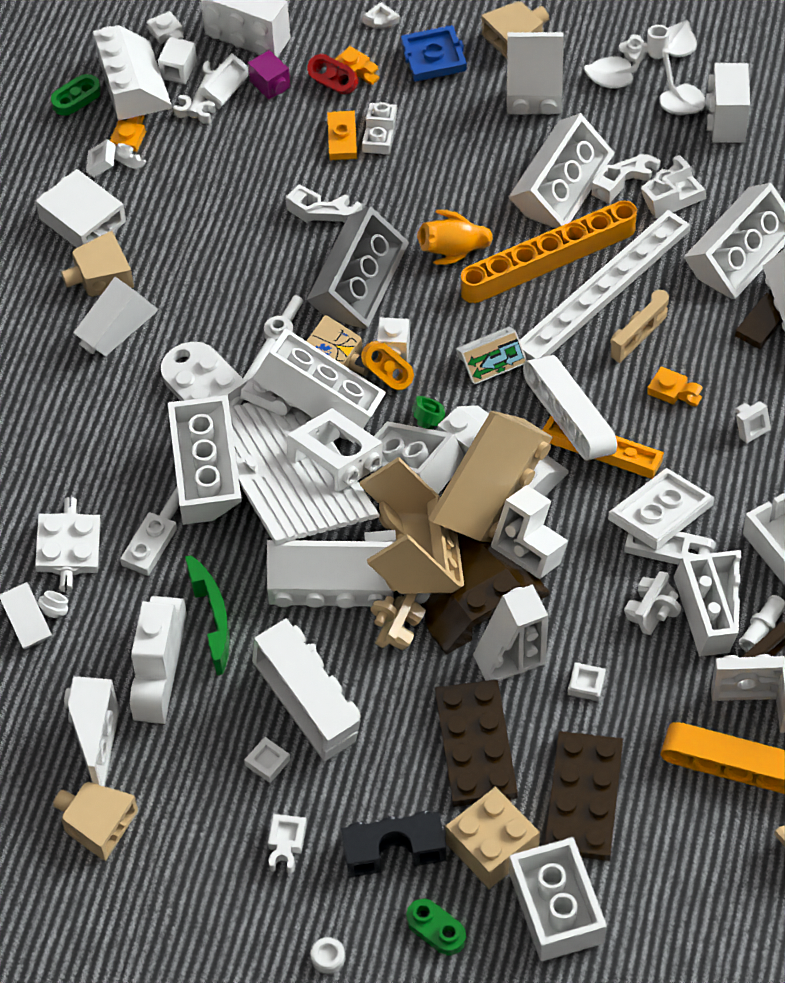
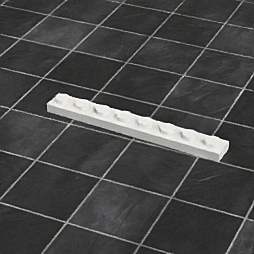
(604, 286)

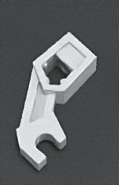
(612, 177)
(324, 211)

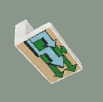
(492, 355)

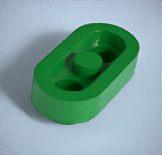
(74, 96)
(428, 412)
(434, 925)

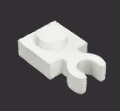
(286, 837)

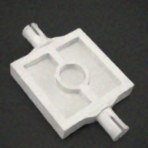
(68, 543)

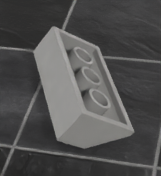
(358, 269)

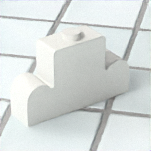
(156, 657)

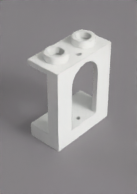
(314, 435)

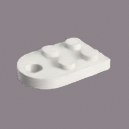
(201, 375)

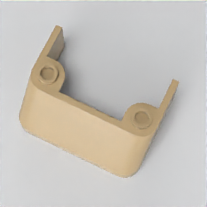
(424, 553)

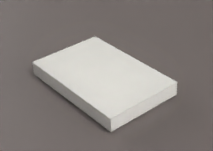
(661, 508)

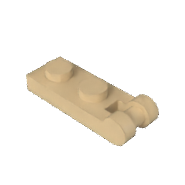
(639, 326)

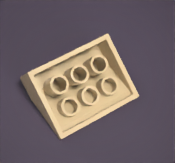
(491, 471)

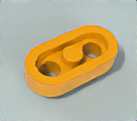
(386, 363)

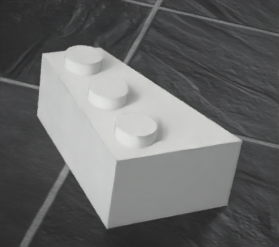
(710, 599)
(514, 636)

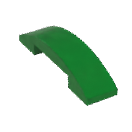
(203, 585)

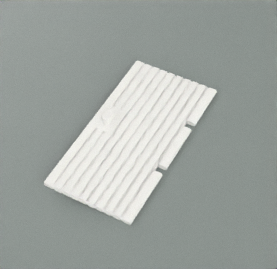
(289, 495)

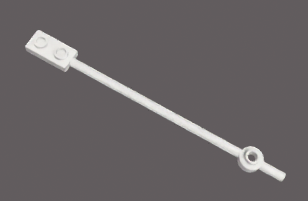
(159, 529)

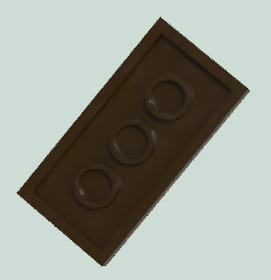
(475, 741)
(585, 792)

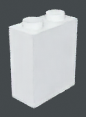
(80, 209)

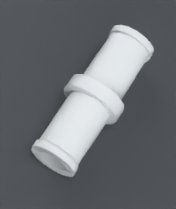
(762, 622)

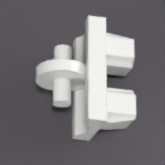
(657, 603)

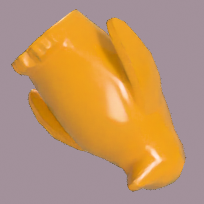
(452, 237)

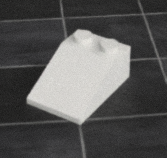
(534, 72)
(427, 452)
(94, 718)

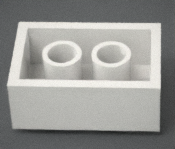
(248, 23)
(557, 899)

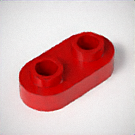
(334, 75)

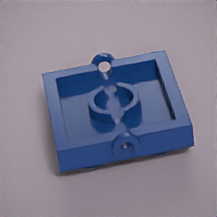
(433, 53)

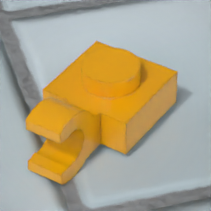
(360, 64)
(129, 132)
(673, 386)

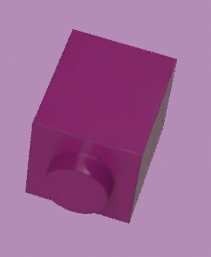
(269, 74)

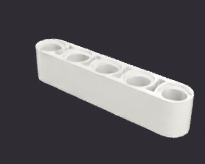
(570, 407)

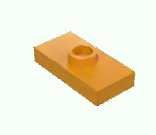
(342, 135)

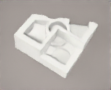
(672, 189)

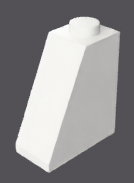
(113, 318)

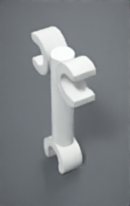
(199, 105)

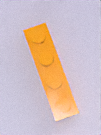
(628, 456)

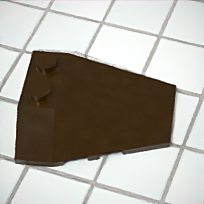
(486, 579)

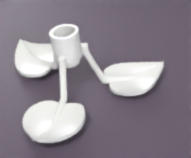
(661, 42)

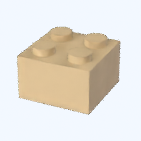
(489, 834)

